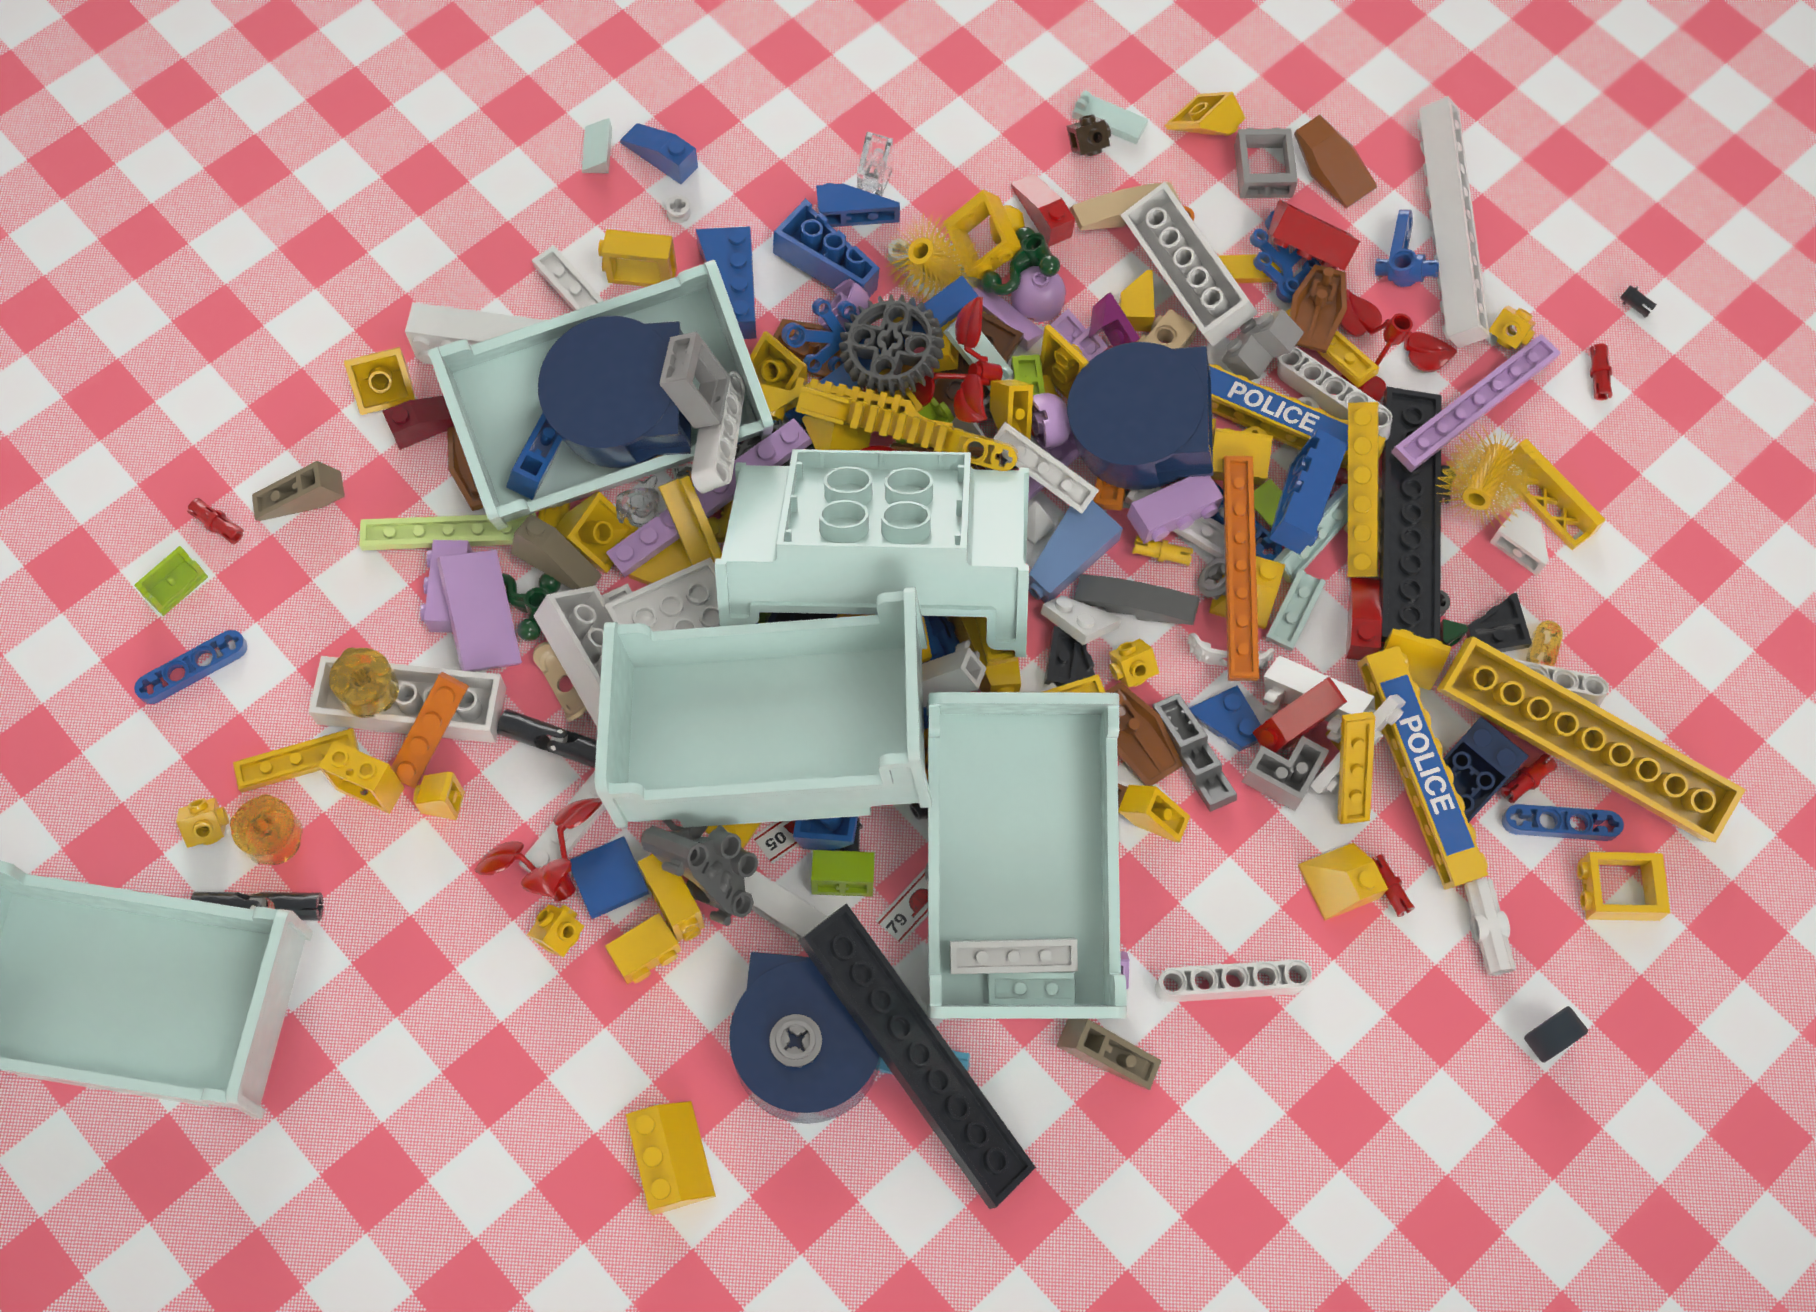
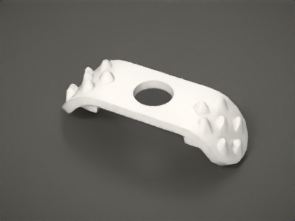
(1206, 654)

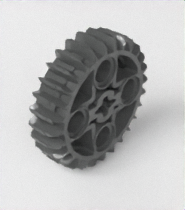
(884, 338)

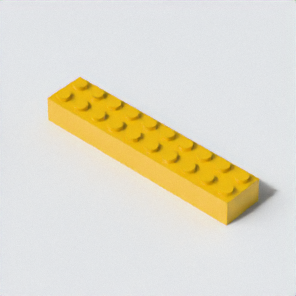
(1591, 740)

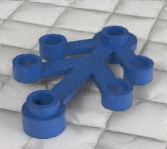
(1282, 258)
(831, 337)

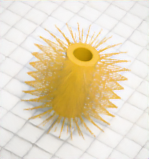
(932, 260)
(1488, 476)

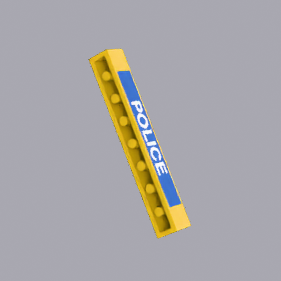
(1277, 414)
(1424, 771)

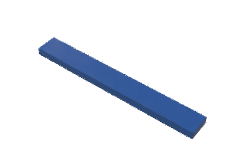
(945, 308)

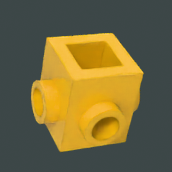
(1503, 327)
(1133, 663)
(202, 822)
(556, 929)

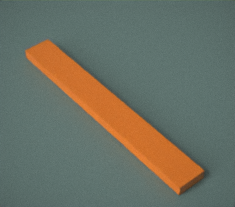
(1240, 569)

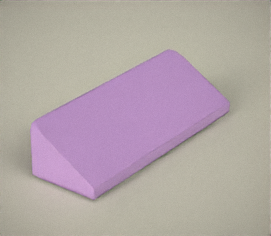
(1003, 311)

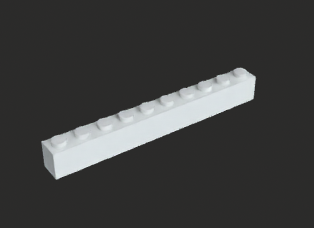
(1453, 223)

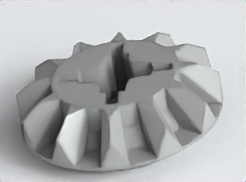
(1210, 574)
(797, 1025)

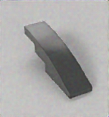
(1138, 599)
(1195, 753)

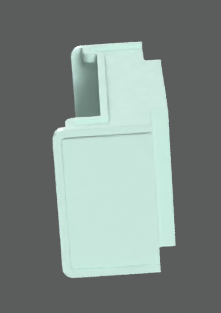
(497, 403)
(875, 523)
(763, 719)
(1024, 842)
(143, 990)

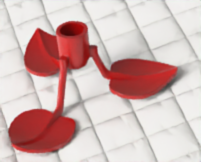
(1424, 349)
(969, 398)
(551, 879)

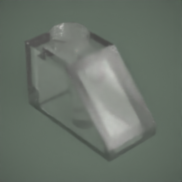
(875, 163)

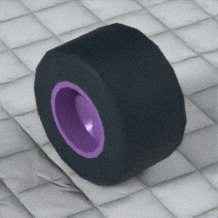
(1556, 1034)

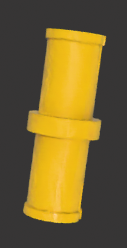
(1163, 551)

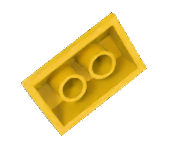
(670, 1156)

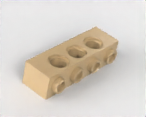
(1172, 329)

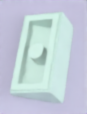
(597, 147)

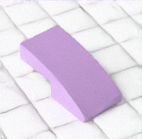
(1077, 334)

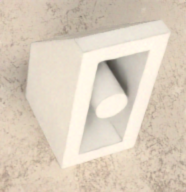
(1523, 541)

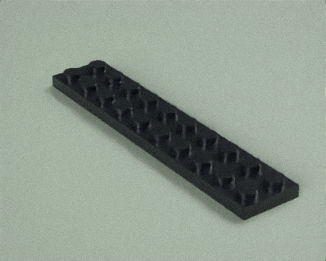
(1410, 523)
(917, 1055)

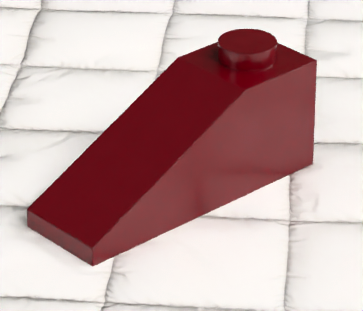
(418, 420)

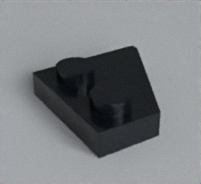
(1502, 626)
(1067, 659)

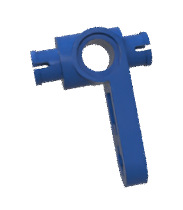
(1403, 264)

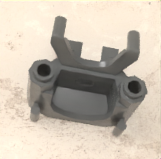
(711, 864)

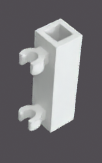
(954, 672)
(1289, 680)

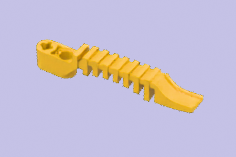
(782, 401)
(901, 426)

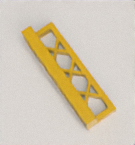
(1559, 493)
(690, 520)

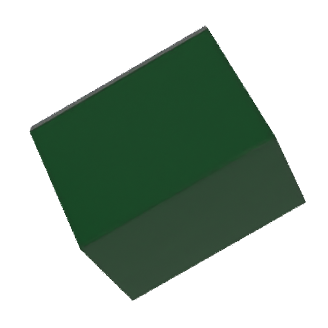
(1452, 632)

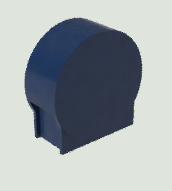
(606, 392)
(1144, 415)
(840, 1071)

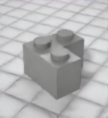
(1260, 342)
(1283, 778)

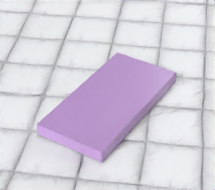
(479, 610)

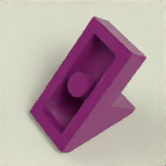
(1110, 318)

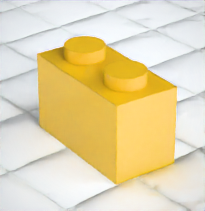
(643, 949)

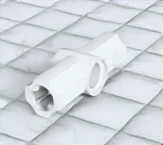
(1489, 927)

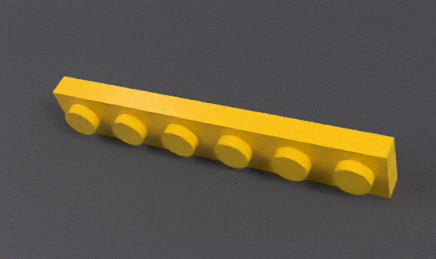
(1363, 489)

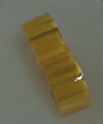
(1551, 648)

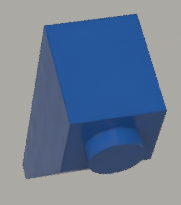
(662, 150)
(853, 206)
(535, 459)

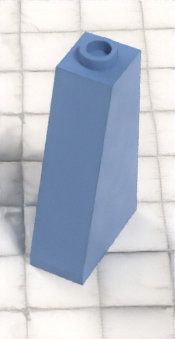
(1072, 550)

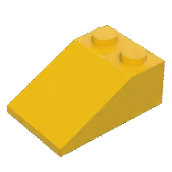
(1060, 359)

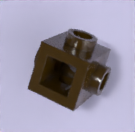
(1089, 135)

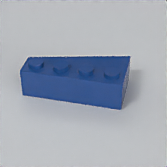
(821, 251)
(733, 255)
(1307, 491)

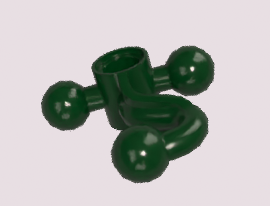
(1033, 253)
(529, 603)

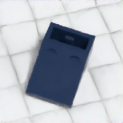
(1482, 764)

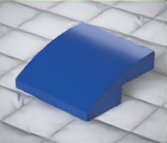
(608, 877)

